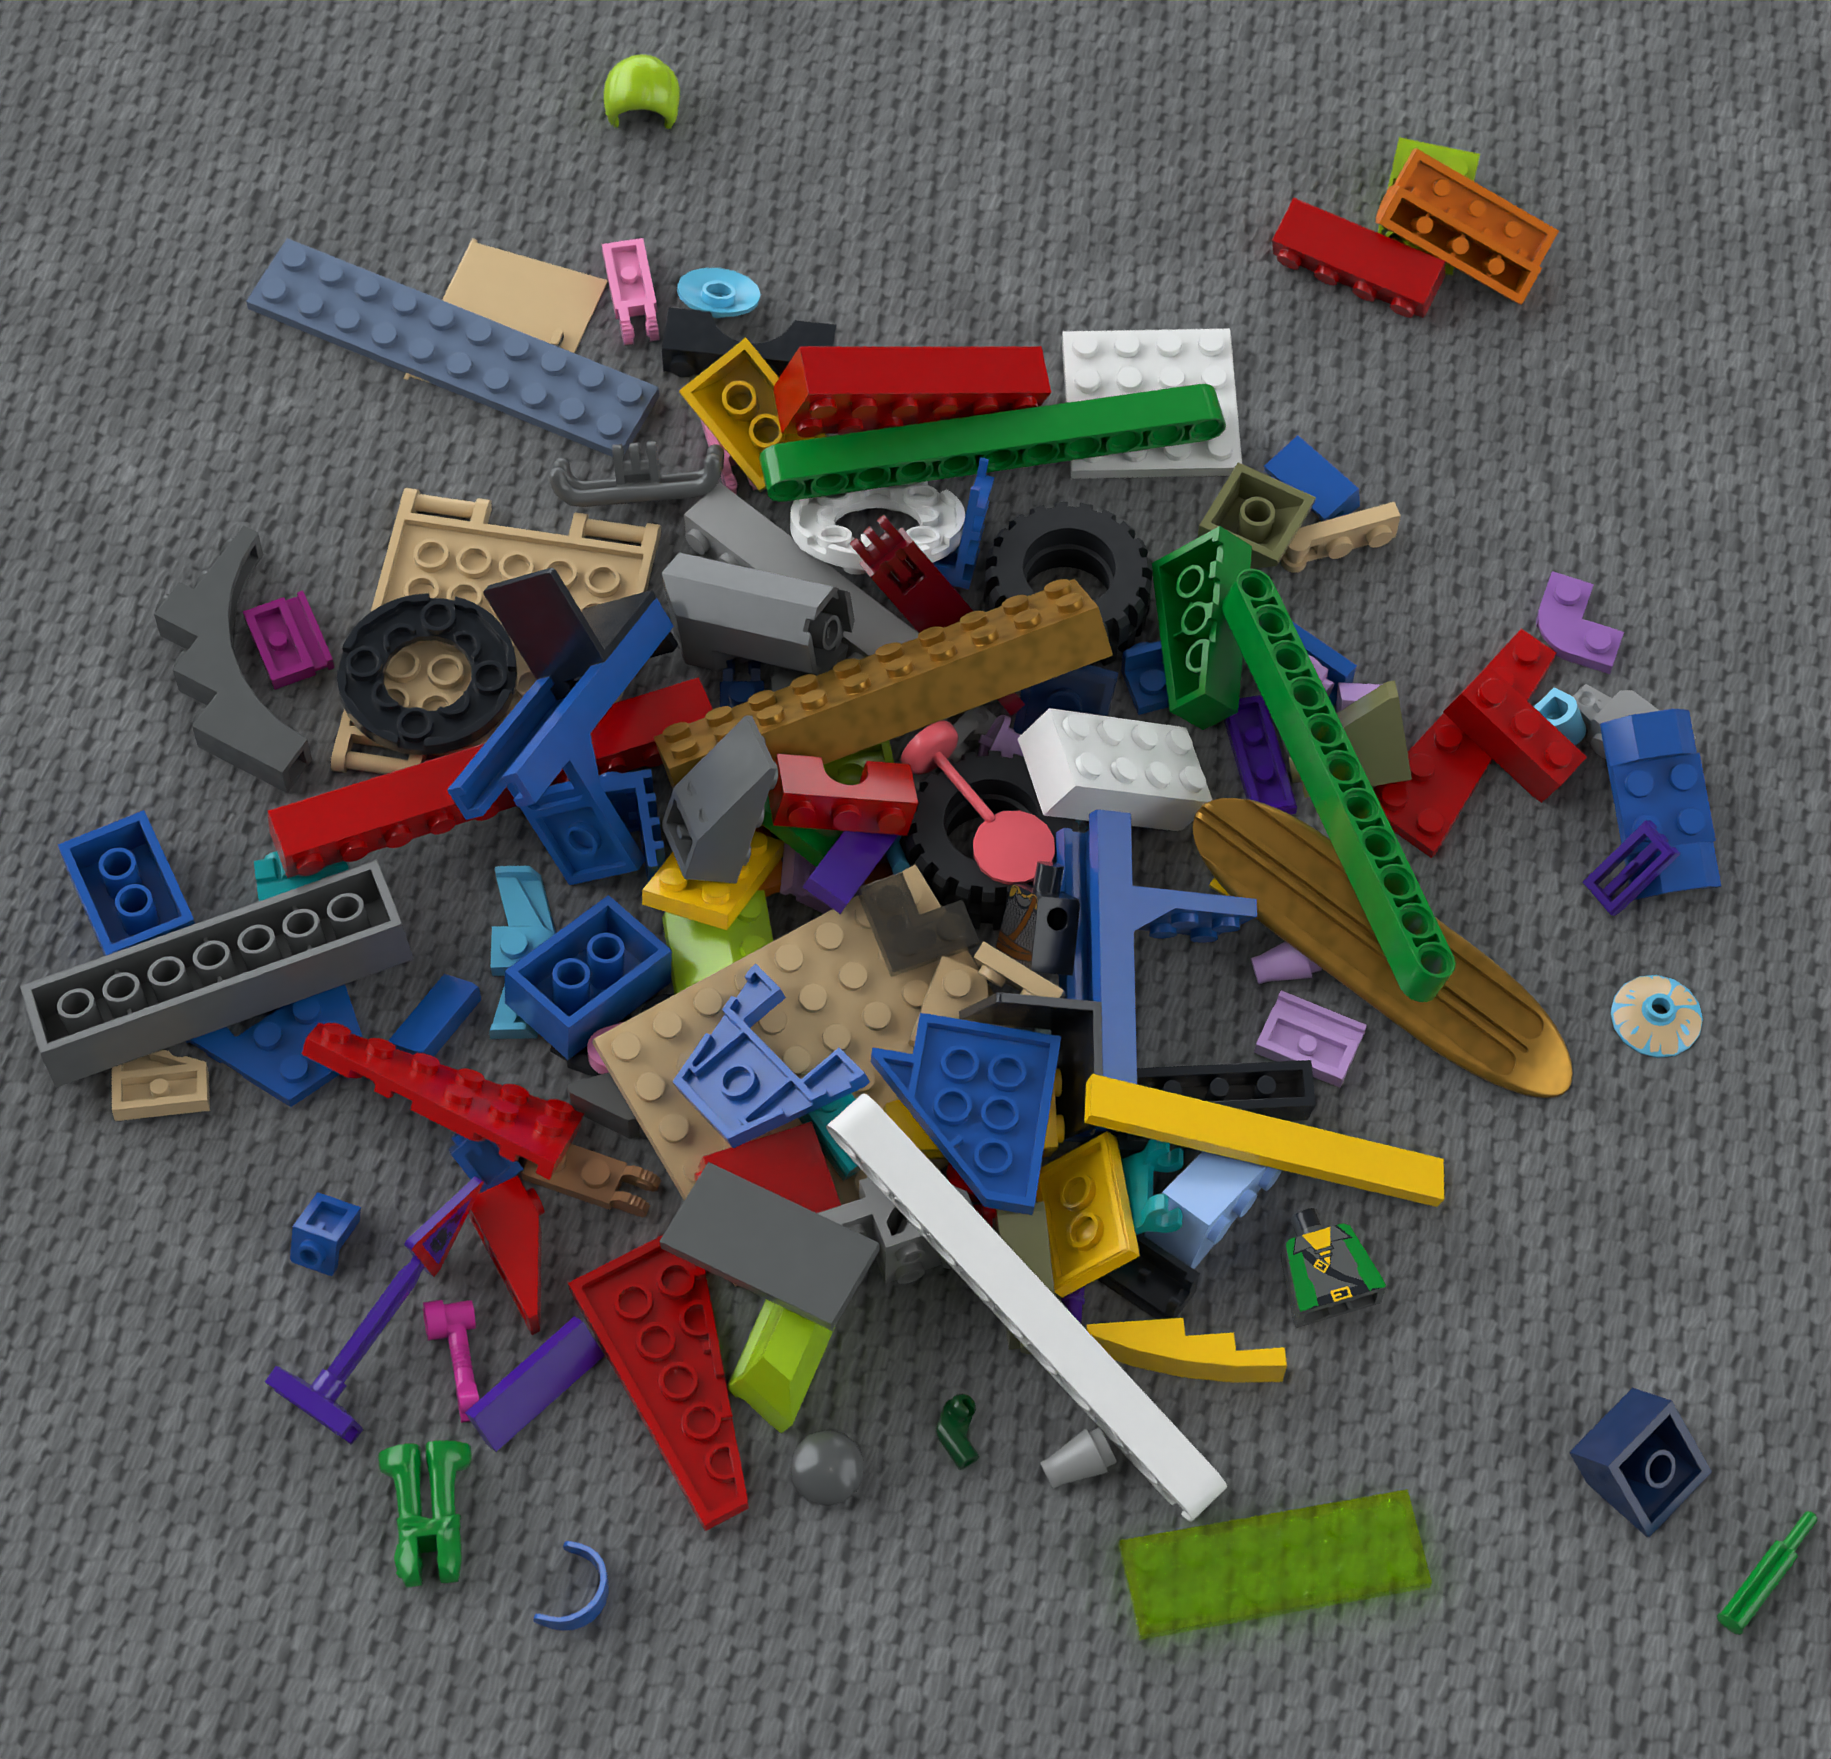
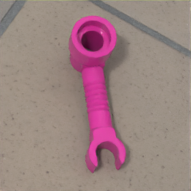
(451, 1322)

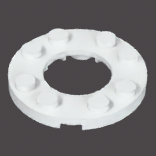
(938, 514)

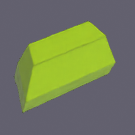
(778, 1364)

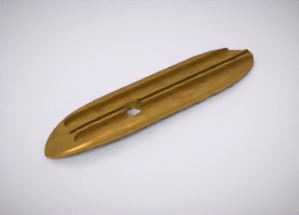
(1306, 899)

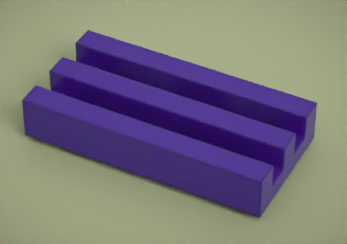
(1659, 842)

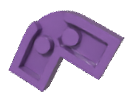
(1569, 634)

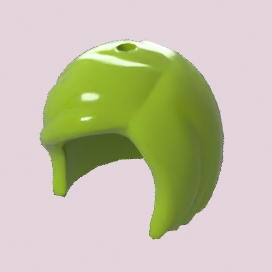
(641, 84)

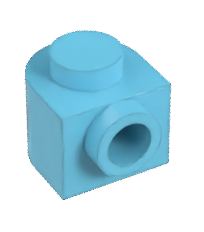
(1564, 714)

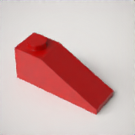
(512, 1235)

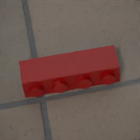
(1358, 258)

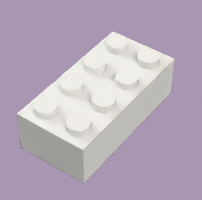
(1114, 765)

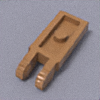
(596, 1180)

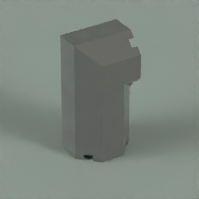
(755, 616)

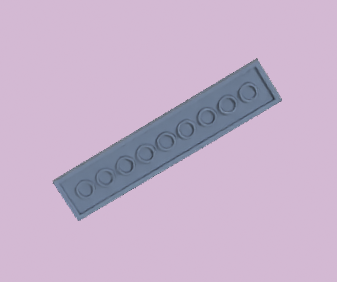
(453, 348)

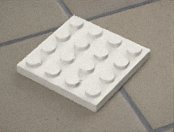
(1149, 360)

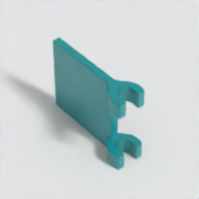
(1149, 1211)

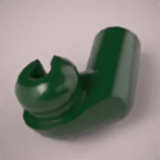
(953, 1428)

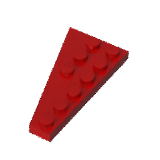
(664, 1347)

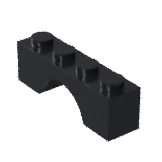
(695, 342)

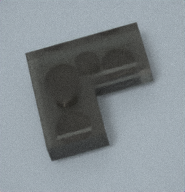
(910, 937)

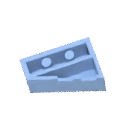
(1210, 1197)

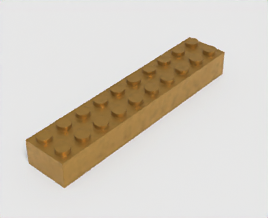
(909, 681)

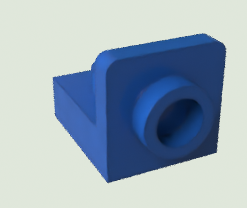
(1145, 676)
(483, 1161)
(322, 1232)

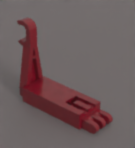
(920, 593)

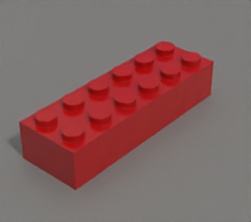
(904, 385)

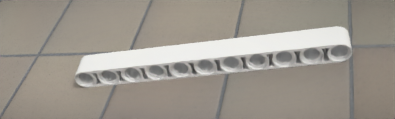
(1026, 1307)

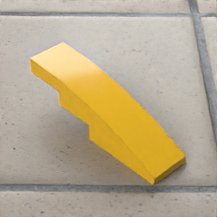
(1166, 1349)

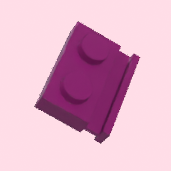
(288, 640)

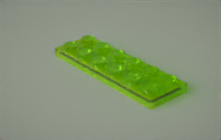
(1274, 1564)

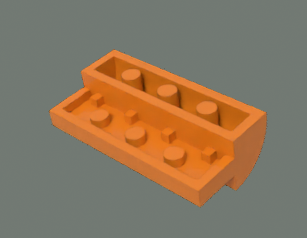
(1466, 226)

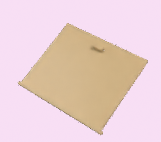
(525, 294)

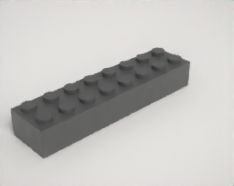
(215, 973)

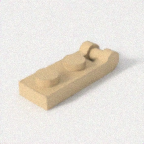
(1341, 535)

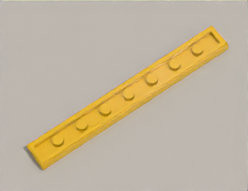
(1264, 1140)

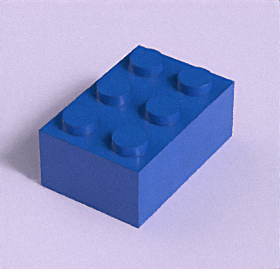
(125, 883)
(587, 976)

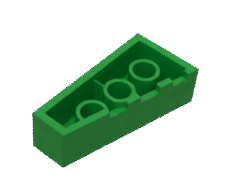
(1196, 640)

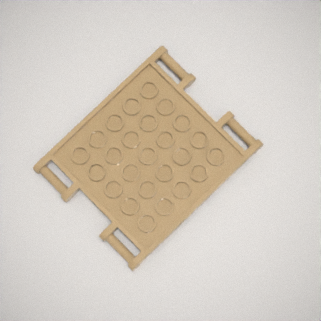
(461, 561)

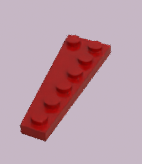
(1449, 763)

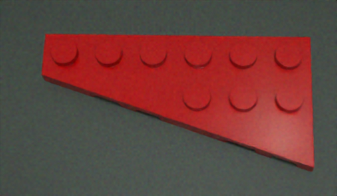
(454, 1097)

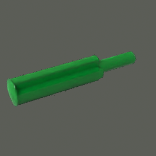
(1765, 1577)

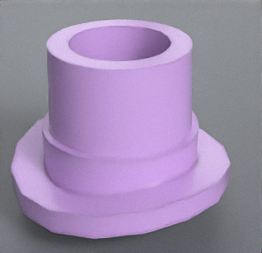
(1000, 738)

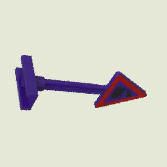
(429, 1250)

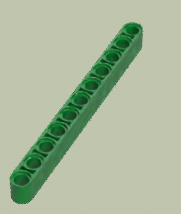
(1005, 438)
(1338, 787)

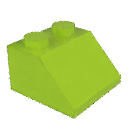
(705, 949)

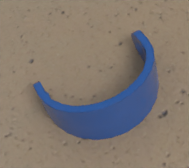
(595, 1606)

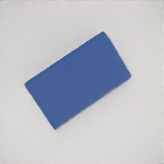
(437, 1016)

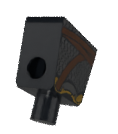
(1041, 923)

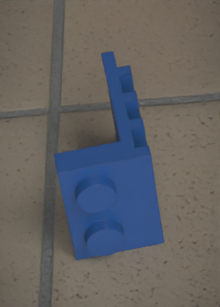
(960, 565)
(637, 807)

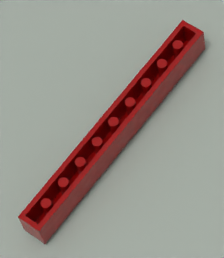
(416, 800)

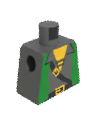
(1327, 1271)

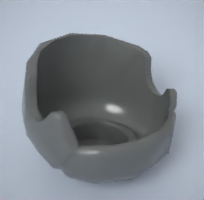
(827, 1467)

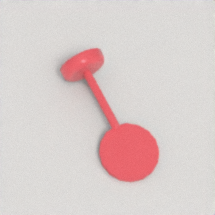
(1006, 842)

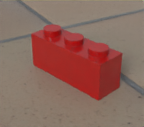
(1514, 734)

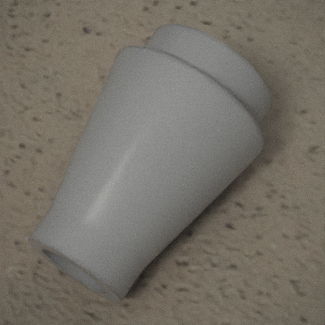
(1079, 1459)

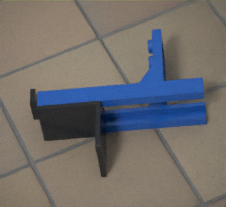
(579, 672)
(1099, 999)

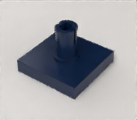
(1080, 690)

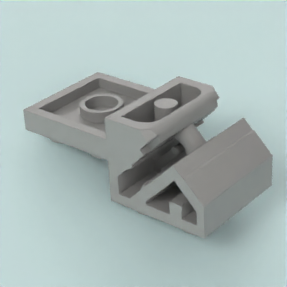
(903, 1249)

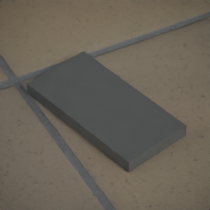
(770, 1246)

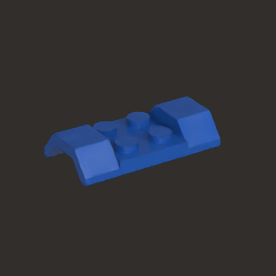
(1662, 780)

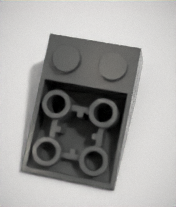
(721, 806)

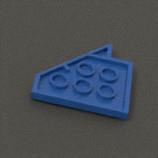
(980, 1100)

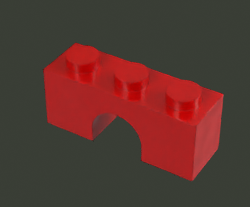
(811, 799)

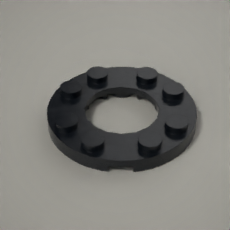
(418, 619)

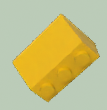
(740, 407)

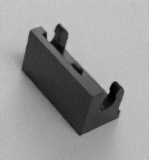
(1154, 1281)

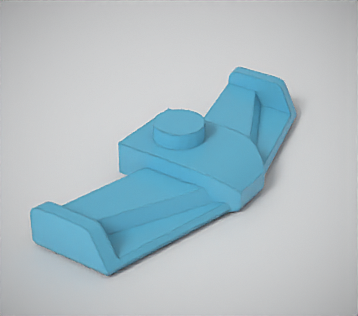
(527, 928)

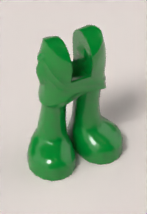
(420, 1533)

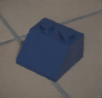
(1642, 1459)

